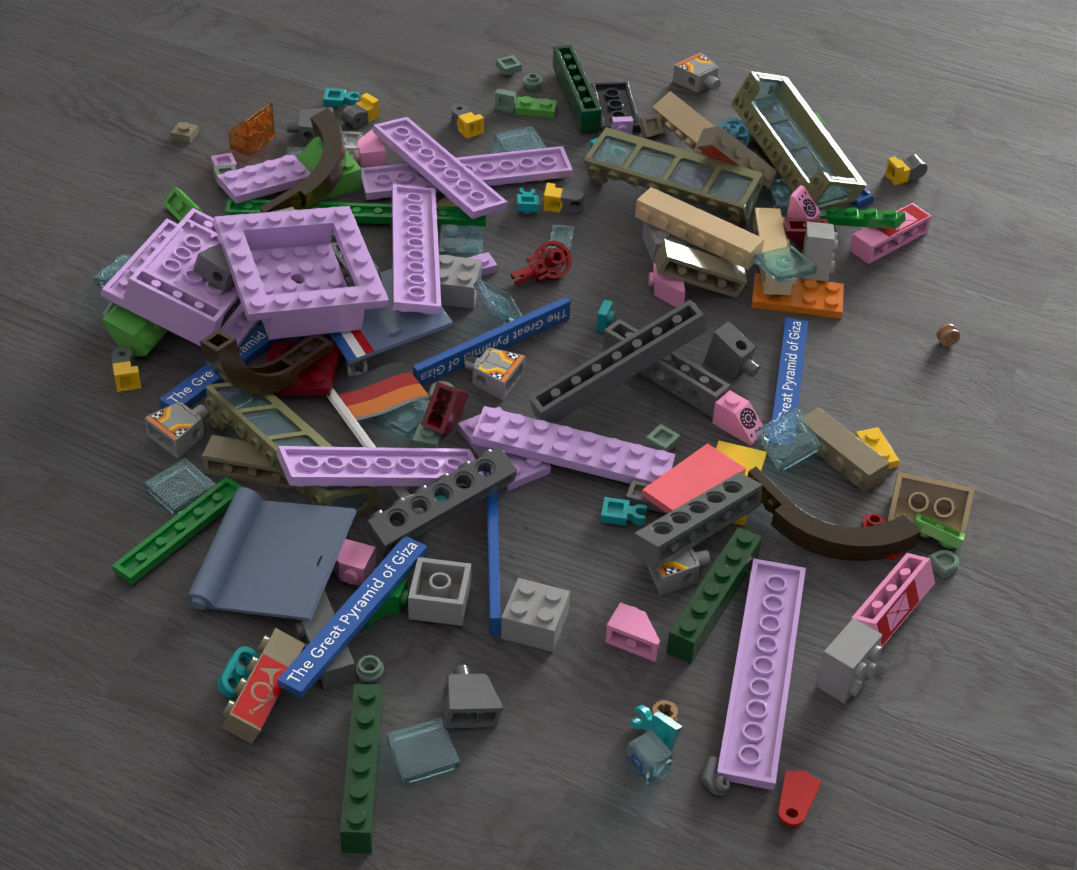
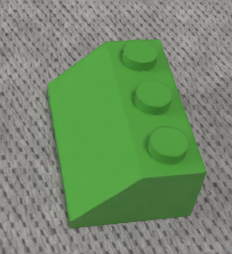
(352, 173)
(132, 330)

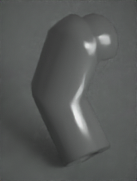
(710, 780)

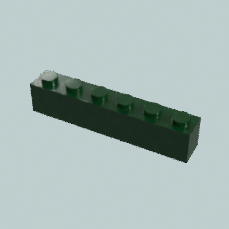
(576, 88)
(713, 595)
(362, 769)

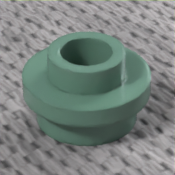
(532, 81)
(369, 663)

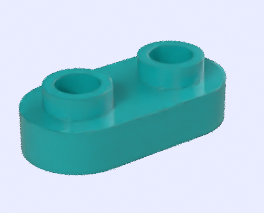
(235, 671)

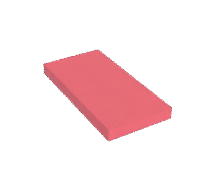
(691, 478)

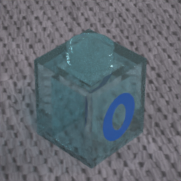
(649, 757)

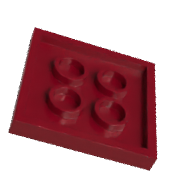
(316, 378)

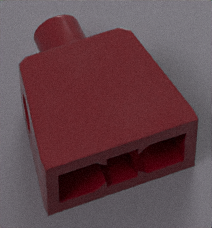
(445, 406)

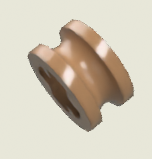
(948, 335)
(668, 707)

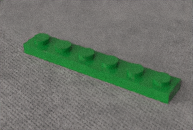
(176, 532)

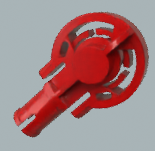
(546, 263)

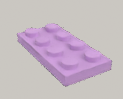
(263, 178)
(527, 468)

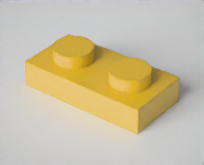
(877, 441)

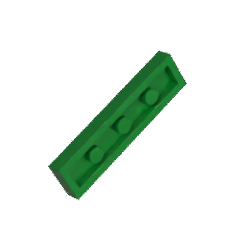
(863, 218)

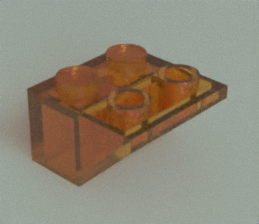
(253, 131)

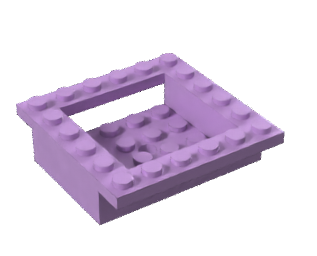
(283, 247)
(166, 290)

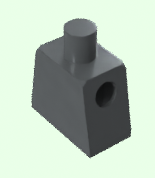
(303, 125)
(214, 268)
(731, 352)
(470, 700)

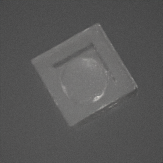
(350, 139)

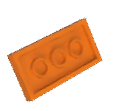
(806, 298)

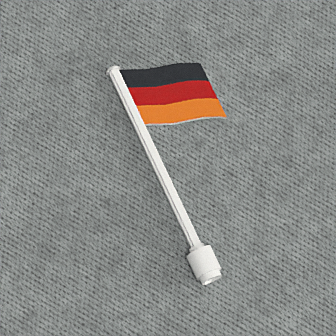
(375, 395)

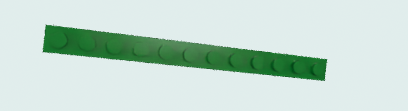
(366, 212)

